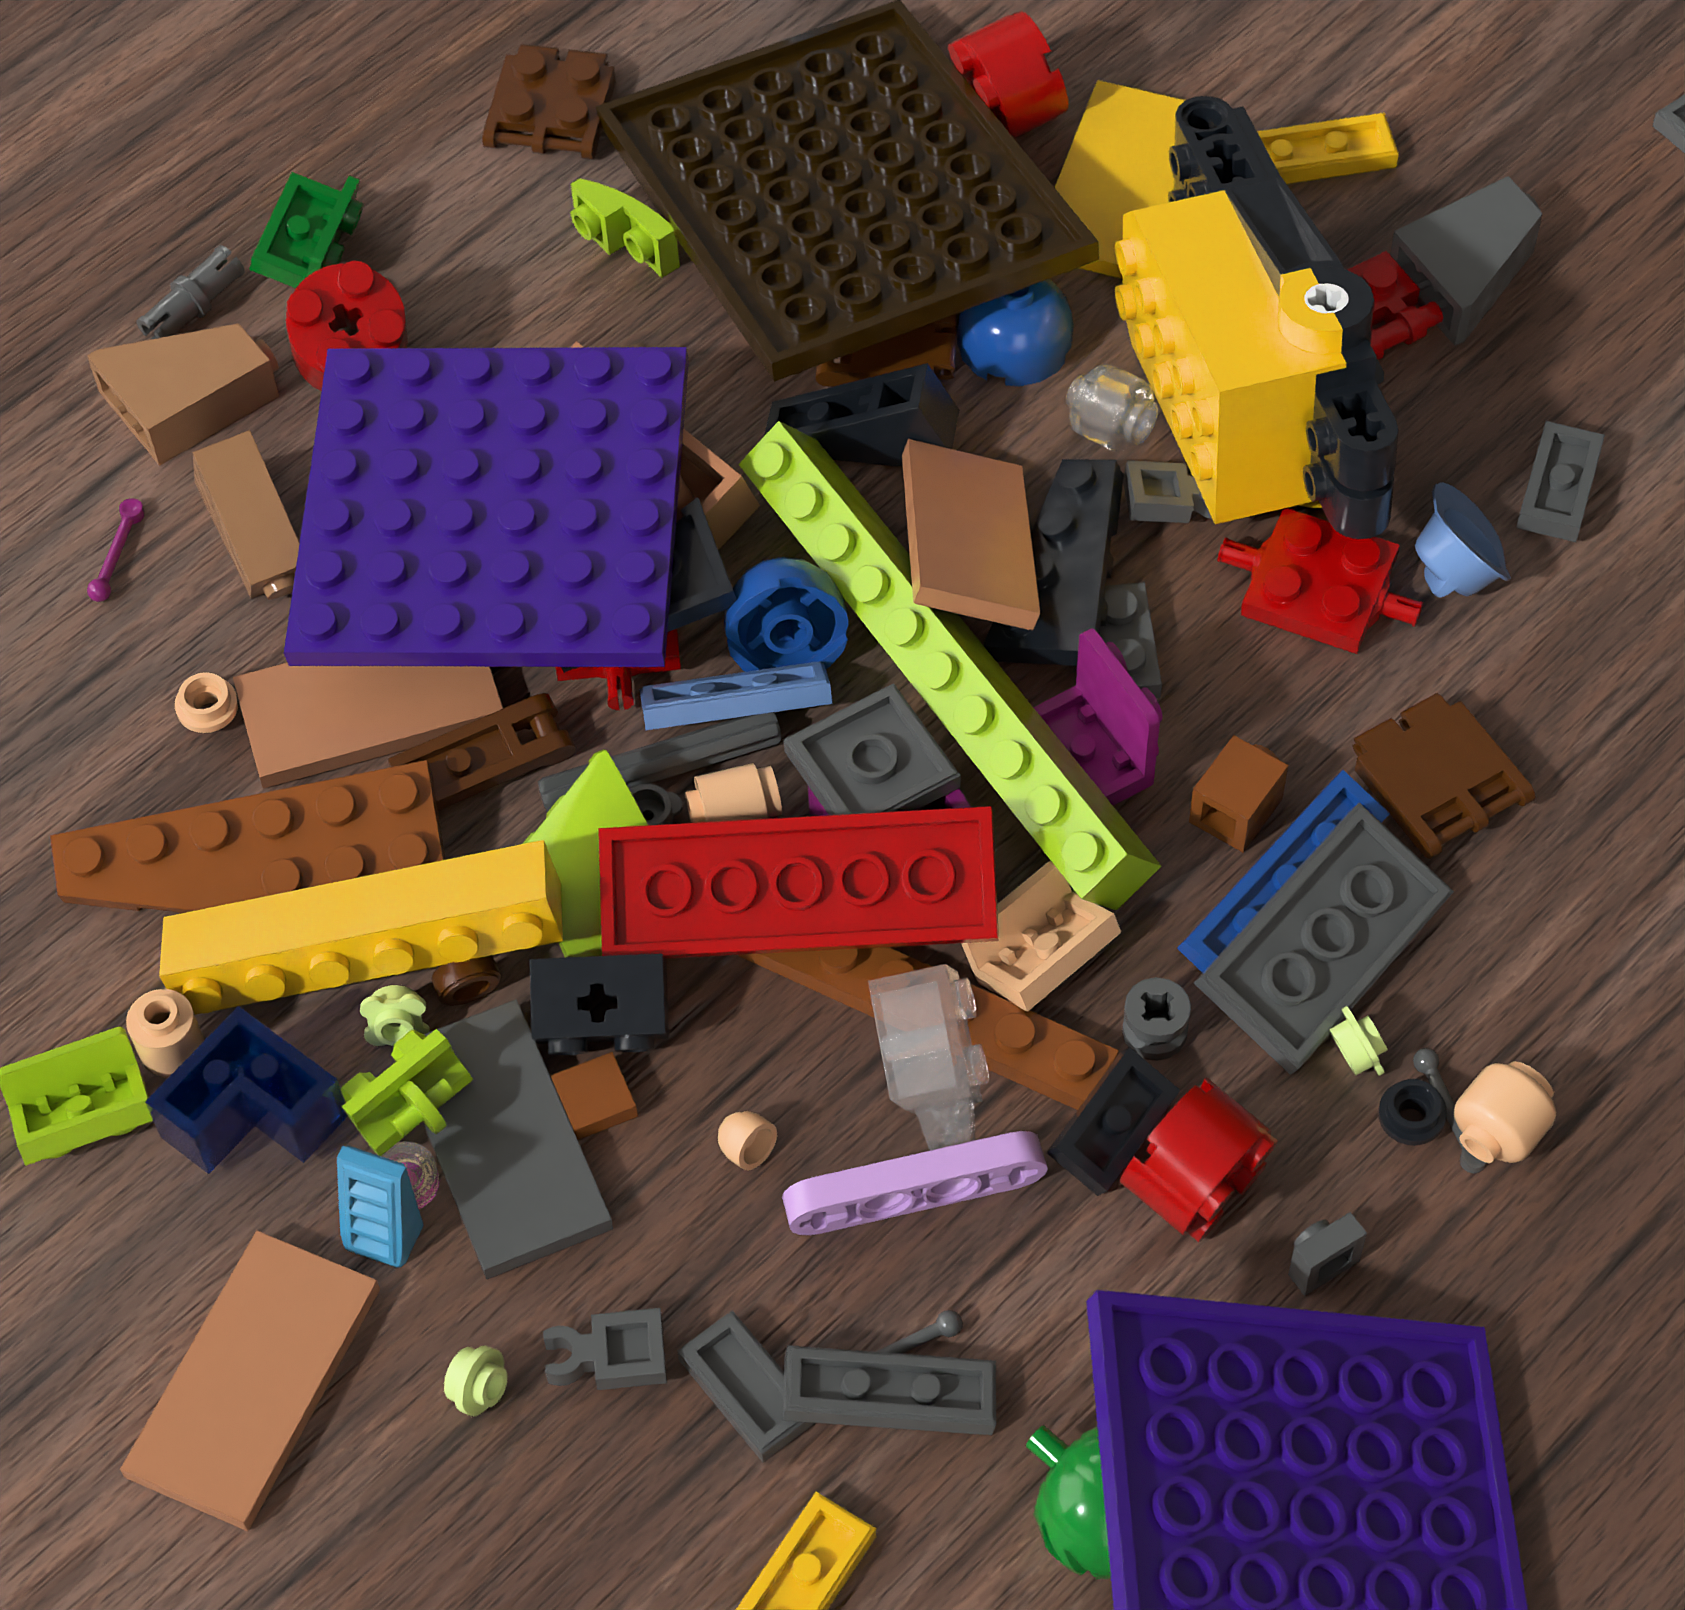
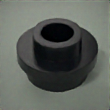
(1414, 1095)

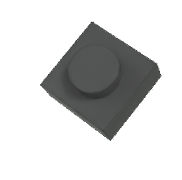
(1326, 1251)

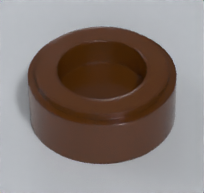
(466, 981)

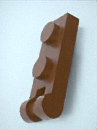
(490, 751)

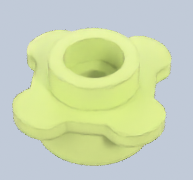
(392, 1014)
(1359, 1043)

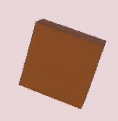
(594, 1095)

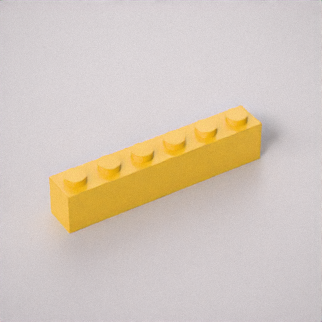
(363, 928)

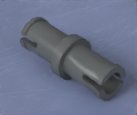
(191, 295)

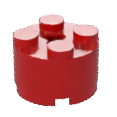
(1011, 73)
(340, 298)
(1199, 1159)

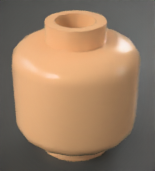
(1505, 1112)

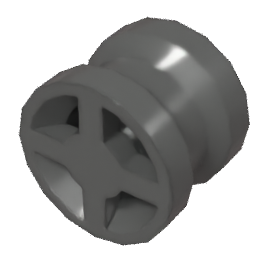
(1156, 1035)

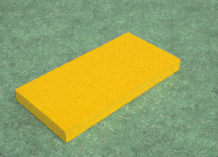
(1118, 163)

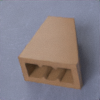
(185, 385)
(248, 514)

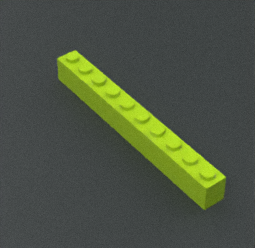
(951, 671)

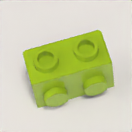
(75, 1095)

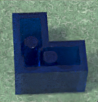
(245, 1081)

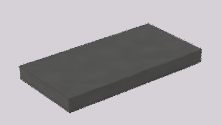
(1324, 938)
(513, 1148)

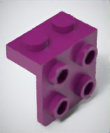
(1107, 721)

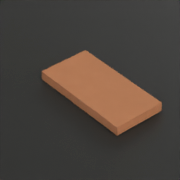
(969, 535)
(343, 715)
(250, 1380)

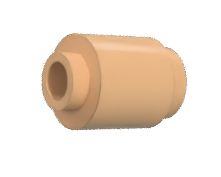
(734, 795)
(163, 1030)

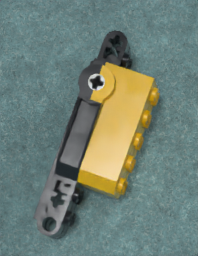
(1256, 335)

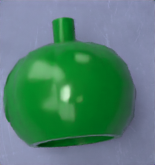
(1072, 1502)

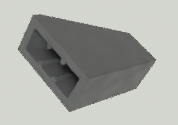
(1469, 252)

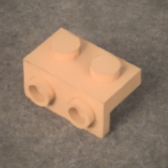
(1042, 939)

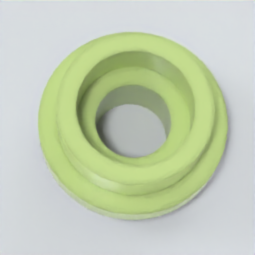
(476, 1379)

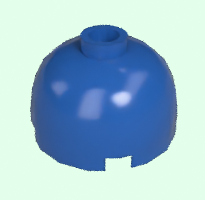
(1018, 335)
(785, 616)

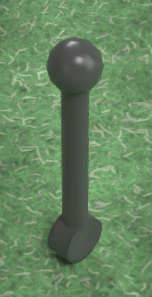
(1427, 1062)
(947, 1324)

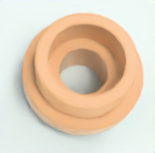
(201, 690)

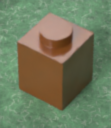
(1238, 793)

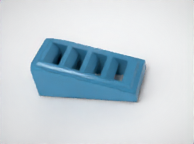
(376, 1207)

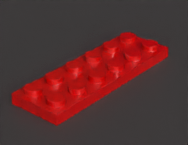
(799, 883)

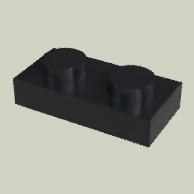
(1113, 1121)

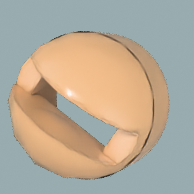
(747, 1139)

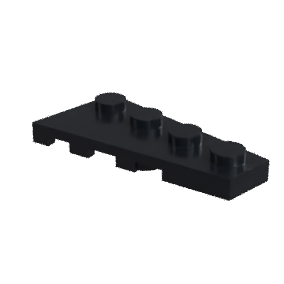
(1070, 565)

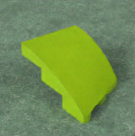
(572, 839)

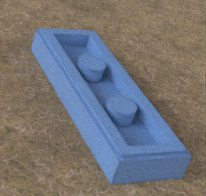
(735, 695)

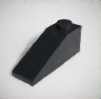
(873, 415)

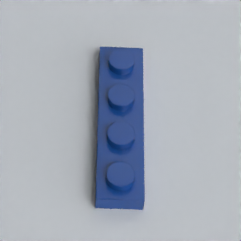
(1275, 867)

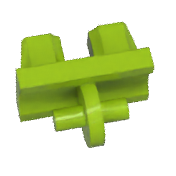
(407, 1092)

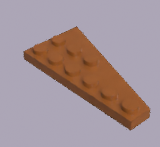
(255, 844)

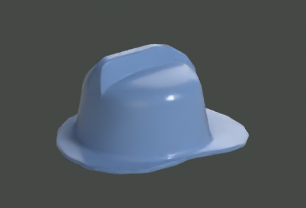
(1459, 546)

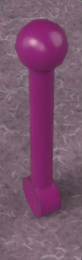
(131, 512)

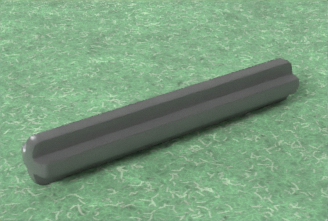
(677, 754)

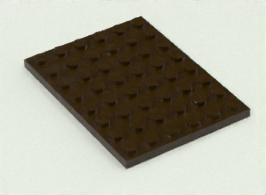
(844, 188)

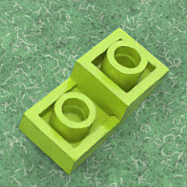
(622, 221)

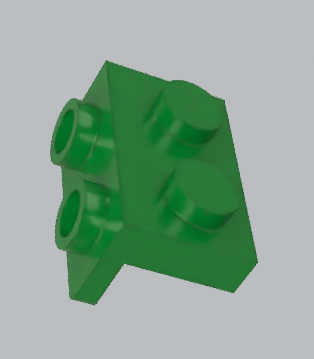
(306, 229)

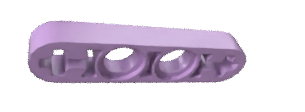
(914, 1183)

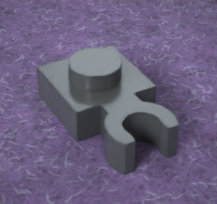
(1161, 492)
(622, 1350)

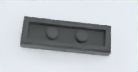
(889, 1390)

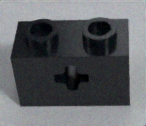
(564, 984)

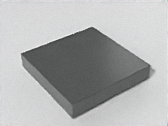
(872, 758)

